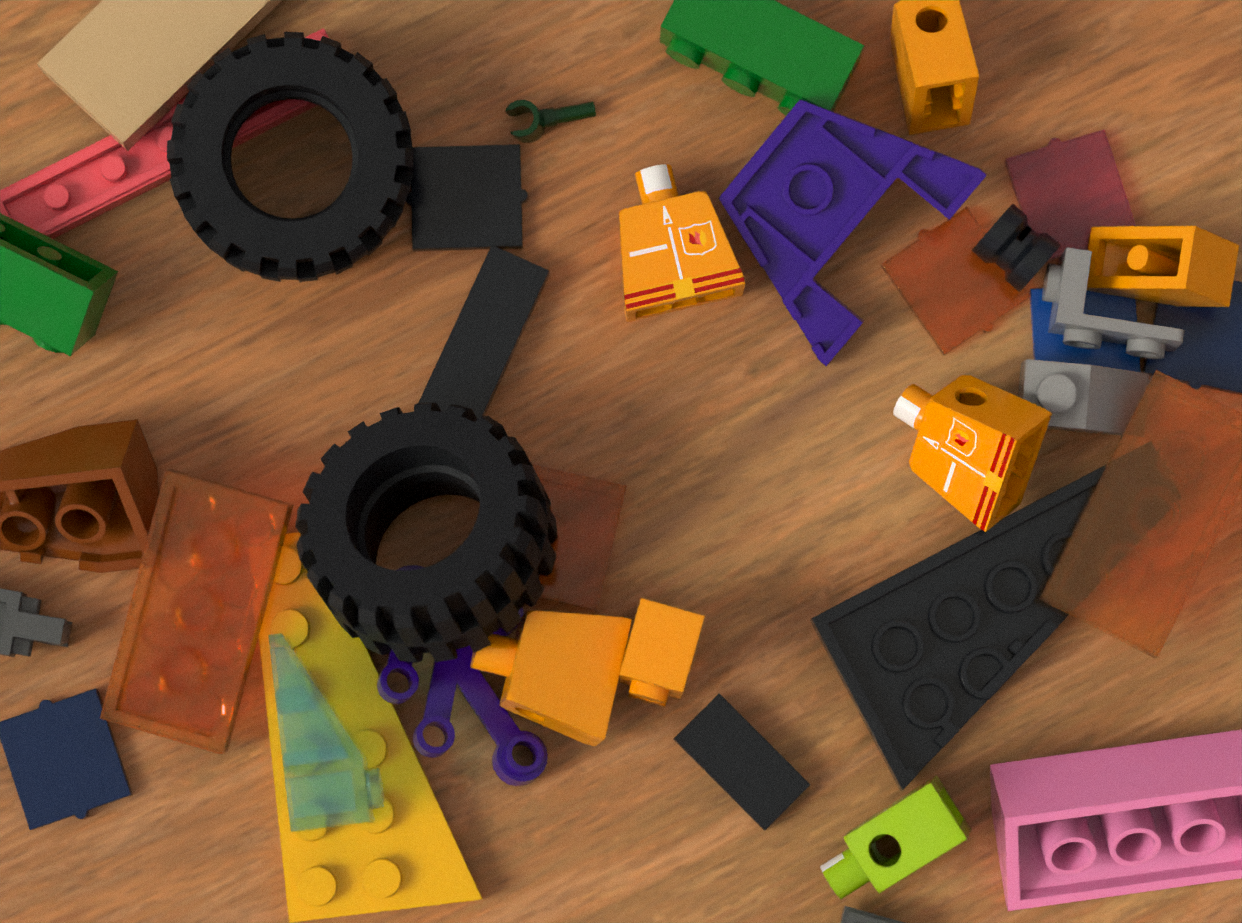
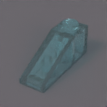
(321, 760)

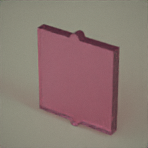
(1070, 189)

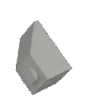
(1082, 394)

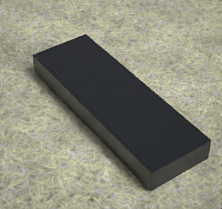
(486, 332)

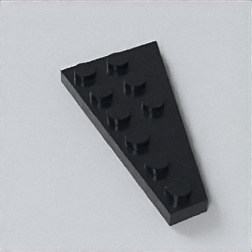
(950, 629)

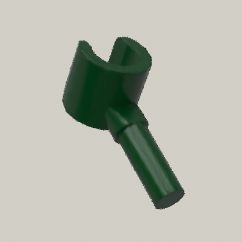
(546, 117)

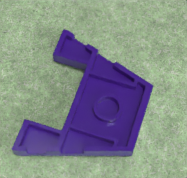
(813, 190)

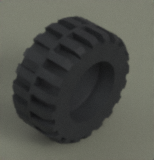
(275, 72)
(385, 473)

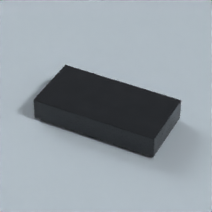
(741, 761)

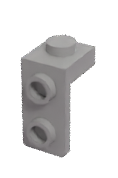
(1066, 289)

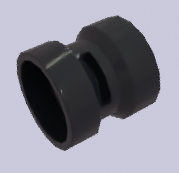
(1016, 247)

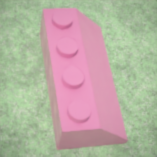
(1119, 820)

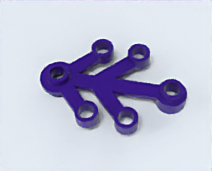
(482, 700)

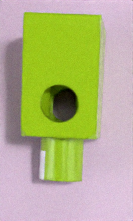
(922, 823)

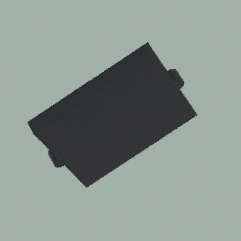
(466, 198)

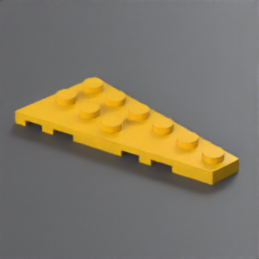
(410, 849)

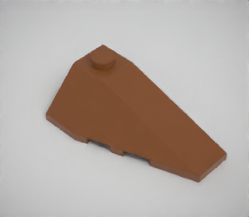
(80, 496)

